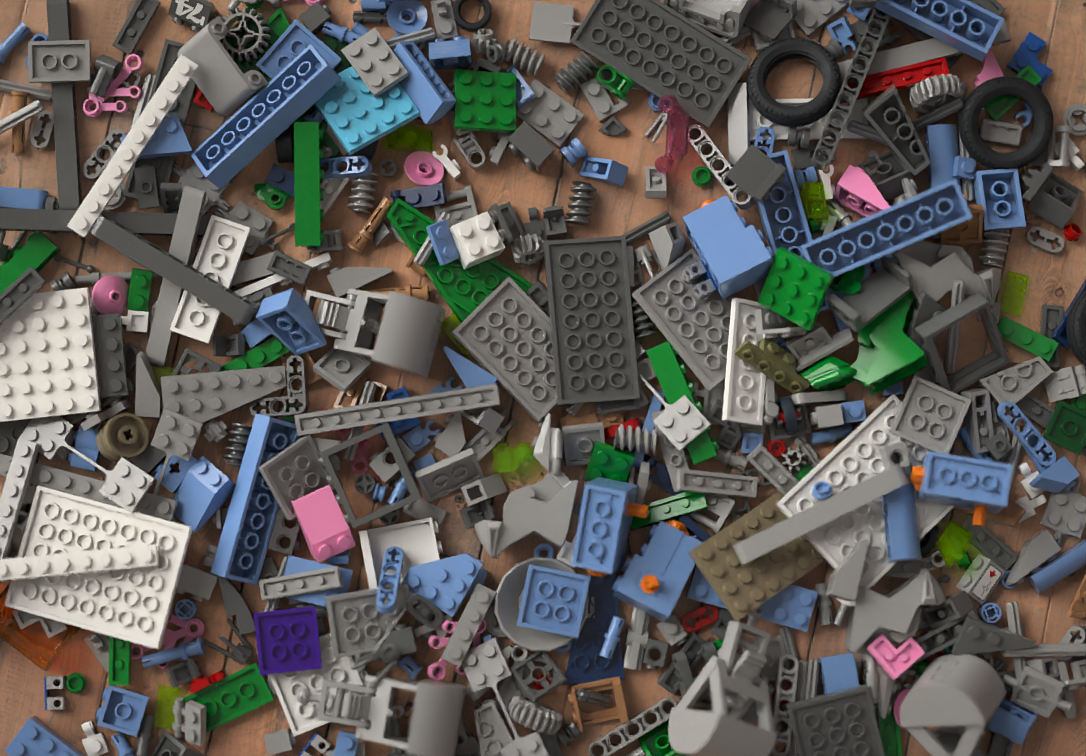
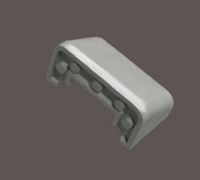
(718, 16)
(217, 72)

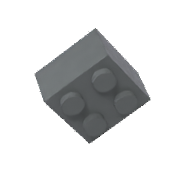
(531, 147)

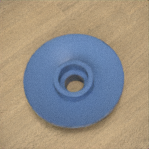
(407, 8)

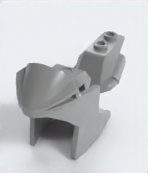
(939, 265)
(535, 508)
(896, 618)

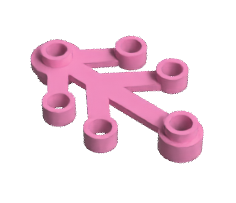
(114, 91)
(171, 637)
(440, 665)

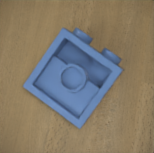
(122, 710)

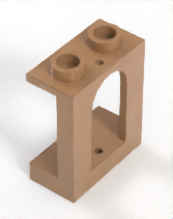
(585, 718)

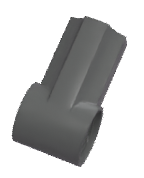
(105, 71)

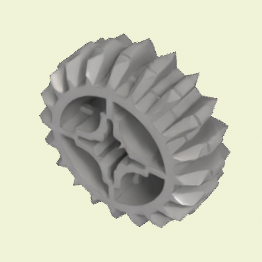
(251, 35)
(935, 92)
(534, 716)

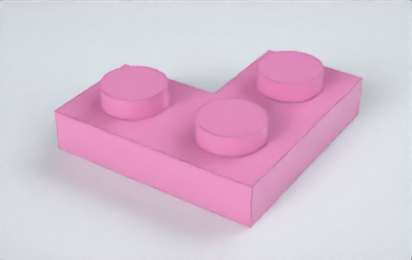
(894, 660)

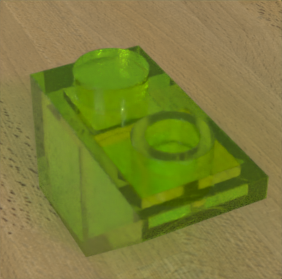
(409, 140)
(814, 201)
(510, 458)
(953, 542)

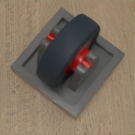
(790, 420)

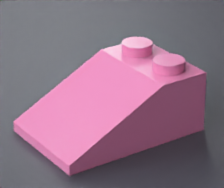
(859, 193)
(323, 524)

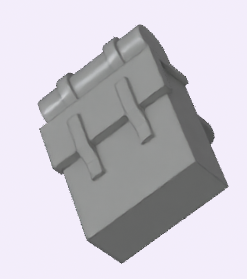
(1066, 383)

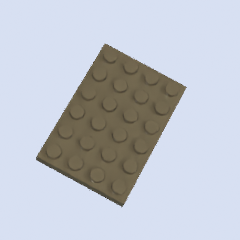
(755, 582)

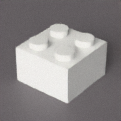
(476, 240)

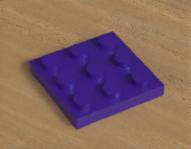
(287, 640)

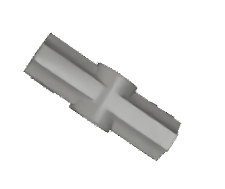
(636, 639)

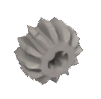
(527, 249)

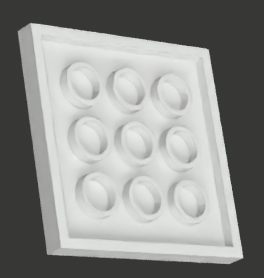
(304, 716)

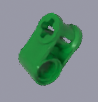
(616, 82)

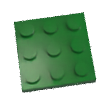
(485, 101)
(795, 288)

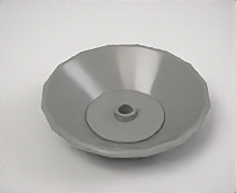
(508, 603)

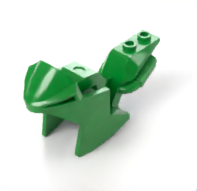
(881, 354)

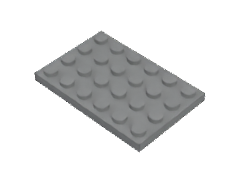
(691, 325)
(514, 345)

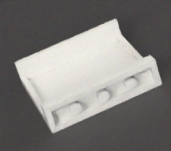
(413, 537)

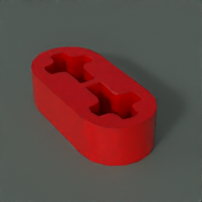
(610, 432)
(697, 613)

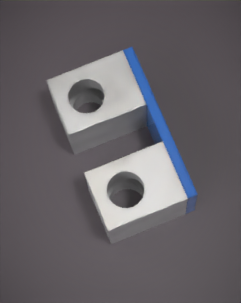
(707, 286)
(50, 683)
(315, 742)

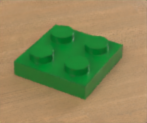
(609, 463)

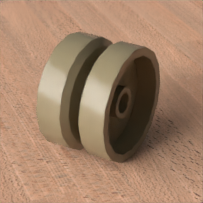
(122, 437)

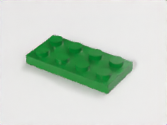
(232, 696)

